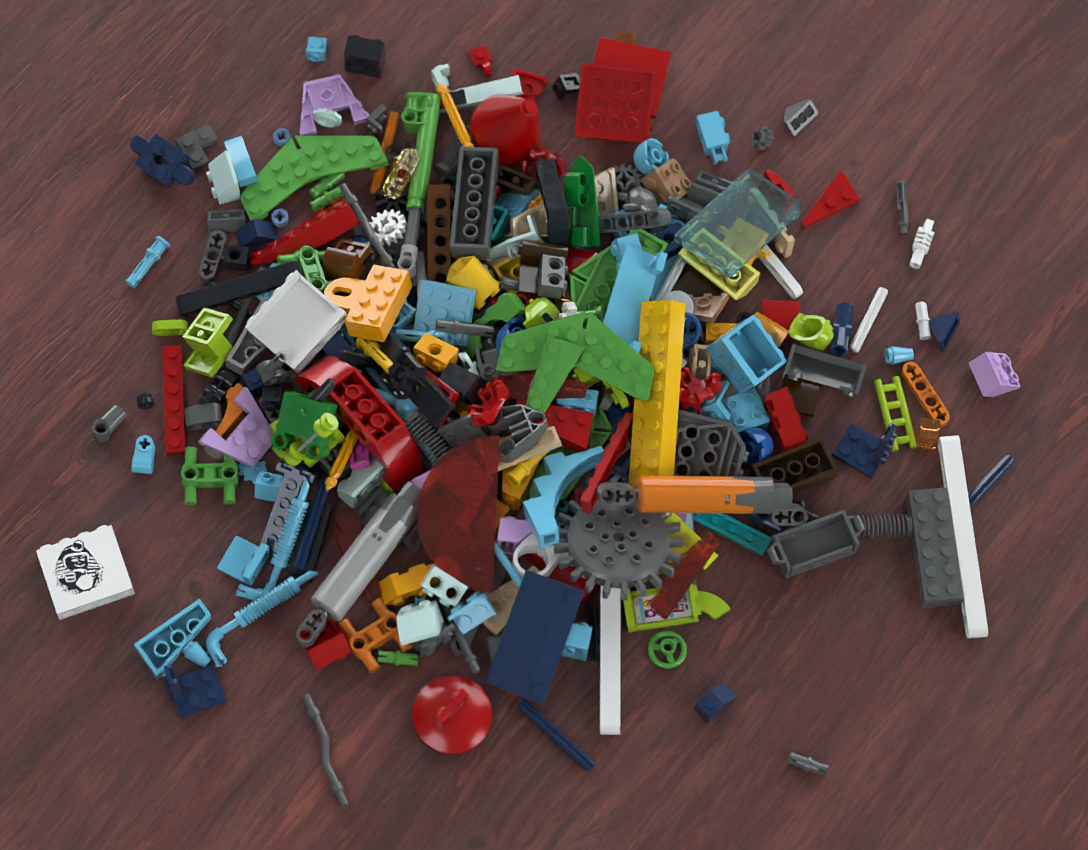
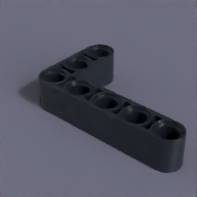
(553, 202)

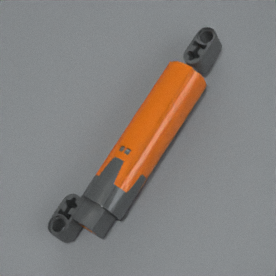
(707, 495)

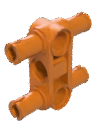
(373, 635)

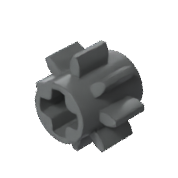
(762, 138)

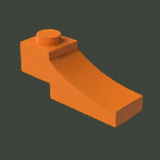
(233, 414)

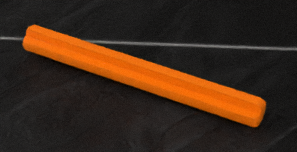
(387, 140)

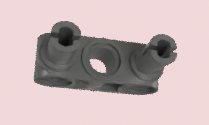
(276, 370)

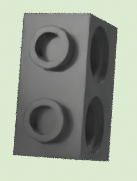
(551, 276)

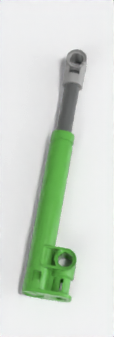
(424, 114)

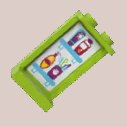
(641, 617)

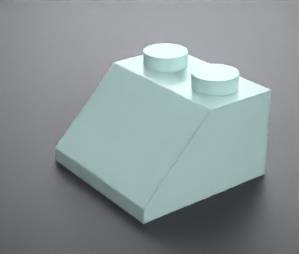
(224, 179)
(419, 622)

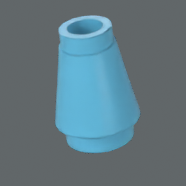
(897, 355)
(195, 653)

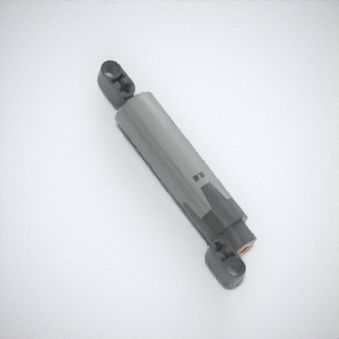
(362, 561)

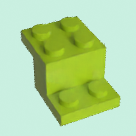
(208, 342)

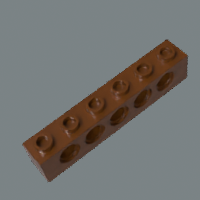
(434, 194)

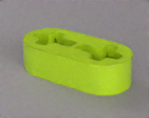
(169, 327)

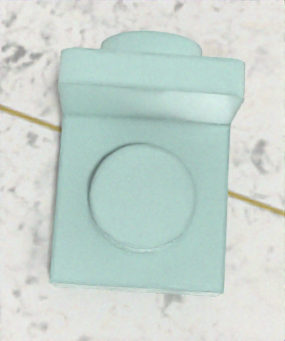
(439, 74)

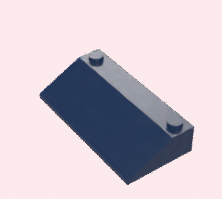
(534, 636)

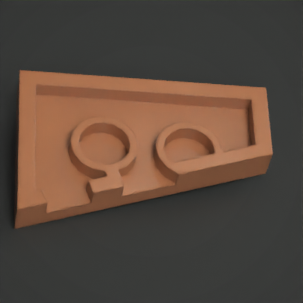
(709, 306)

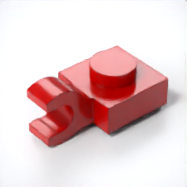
(481, 58)

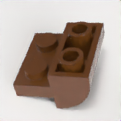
(346, 259)

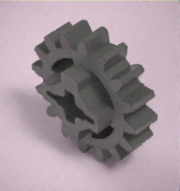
(630, 178)

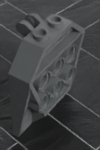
(728, 452)

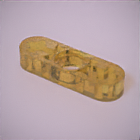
(408, 172)

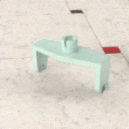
(509, 246)

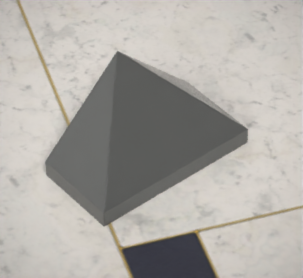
(799, 115)

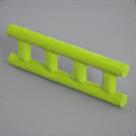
(900, 403)

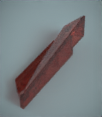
(521, 382)
(684, 575)

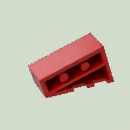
(785, 419)

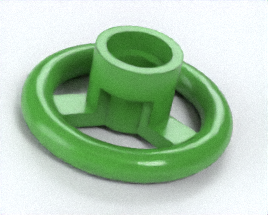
(669, 654)

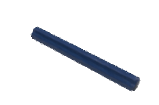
(990, 479)
(311, 526)
(556, 735)

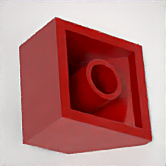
(328, 646)

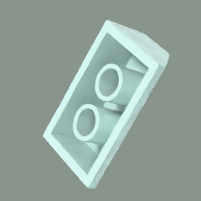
(361, 483)

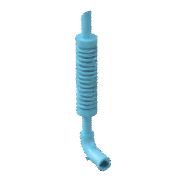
(284, 546)
(253, 611)

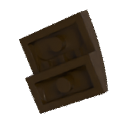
(696, 284)
(803, 394)

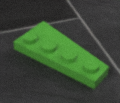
(553, 368)

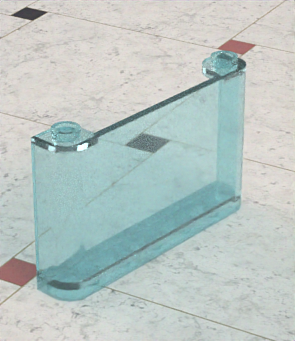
(738, 223)

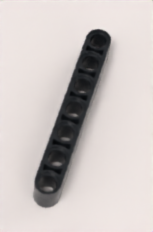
(235, 289)

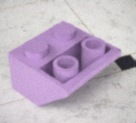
(994, 374)
(512, 533)

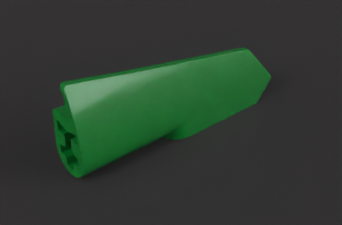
(582, 201)

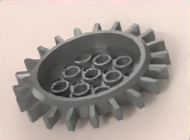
(623, 570)

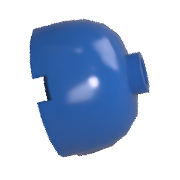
(758, 444)

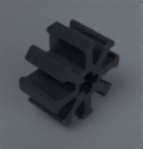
(385, 203)

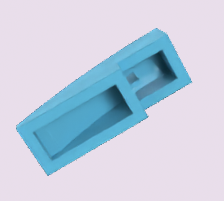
(241, 161)

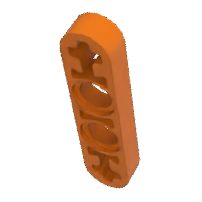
(929, 392)

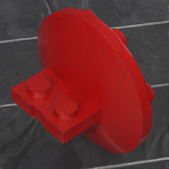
(452, 715)

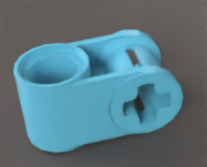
(405, 316)
(143, 458)

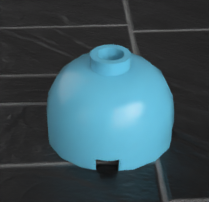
(649, 156)

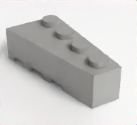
(246, 351)

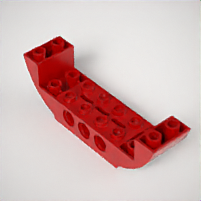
(367, 418)

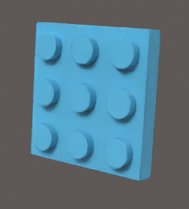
(444, 303)

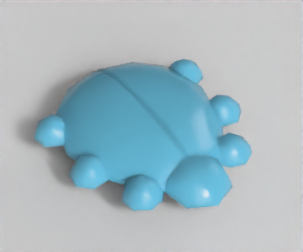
(251, 473)

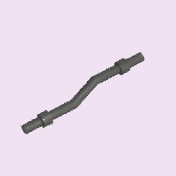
(351, 199)
(336, 786)

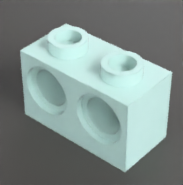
(445, 582)

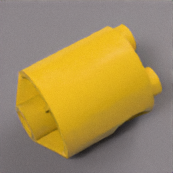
(472, 274)

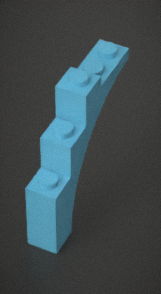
(560, 474)

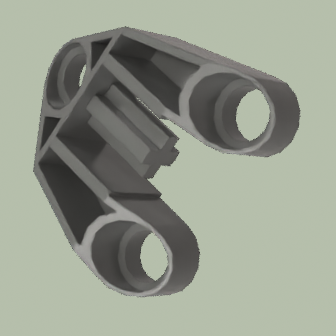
(523, 430)

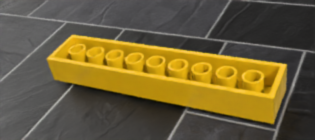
(656, 420)

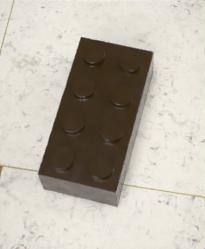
(799, 467)

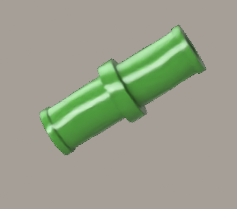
(326, 184)
(326, 199)
(397, 658)

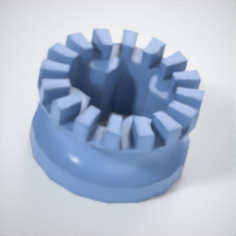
(279, 132)
(285, 220)

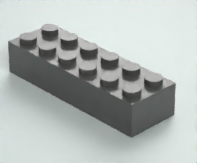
(474, 202)
(934, 548)

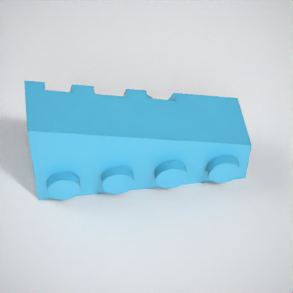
(168, 640)

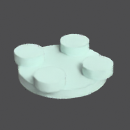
(468, 364)

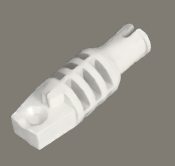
(921, 243)

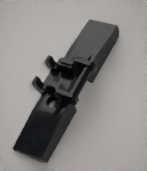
(431, 398)

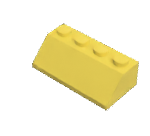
(735, 286)

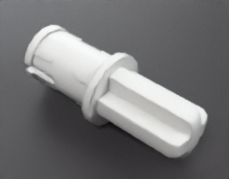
(923, 321)

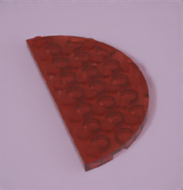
(460, 512)

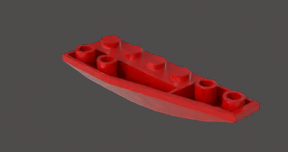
(313, 232)

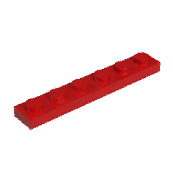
(173, 399)
(609, 459)

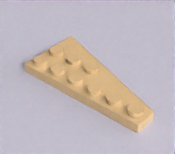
(606, 204)

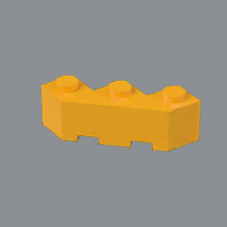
(398, 587)

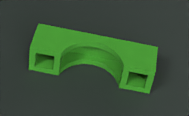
(505, 309)

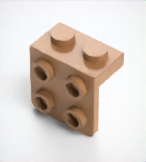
(666, 182)

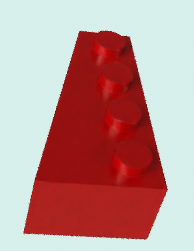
(570, 424)

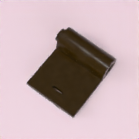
(530, 259)

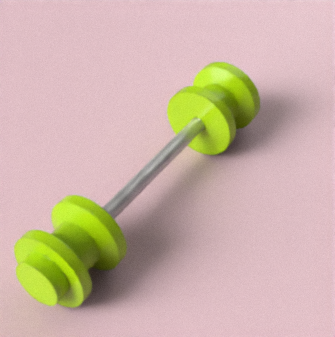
(323, 427)

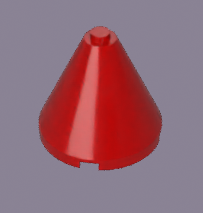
(508, 125)

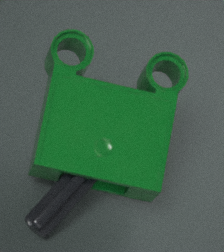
(298, 416)

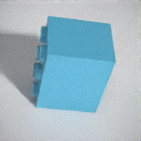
(746, 354)

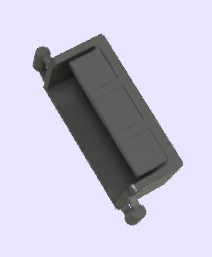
(815, 543)

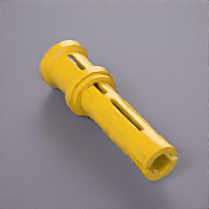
(373, 350)
(522, 470)

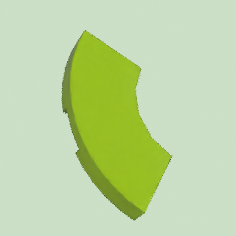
(711, 604)

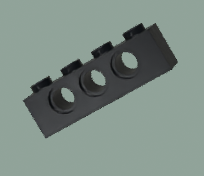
(317, 544)

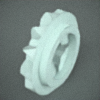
(327, 117)

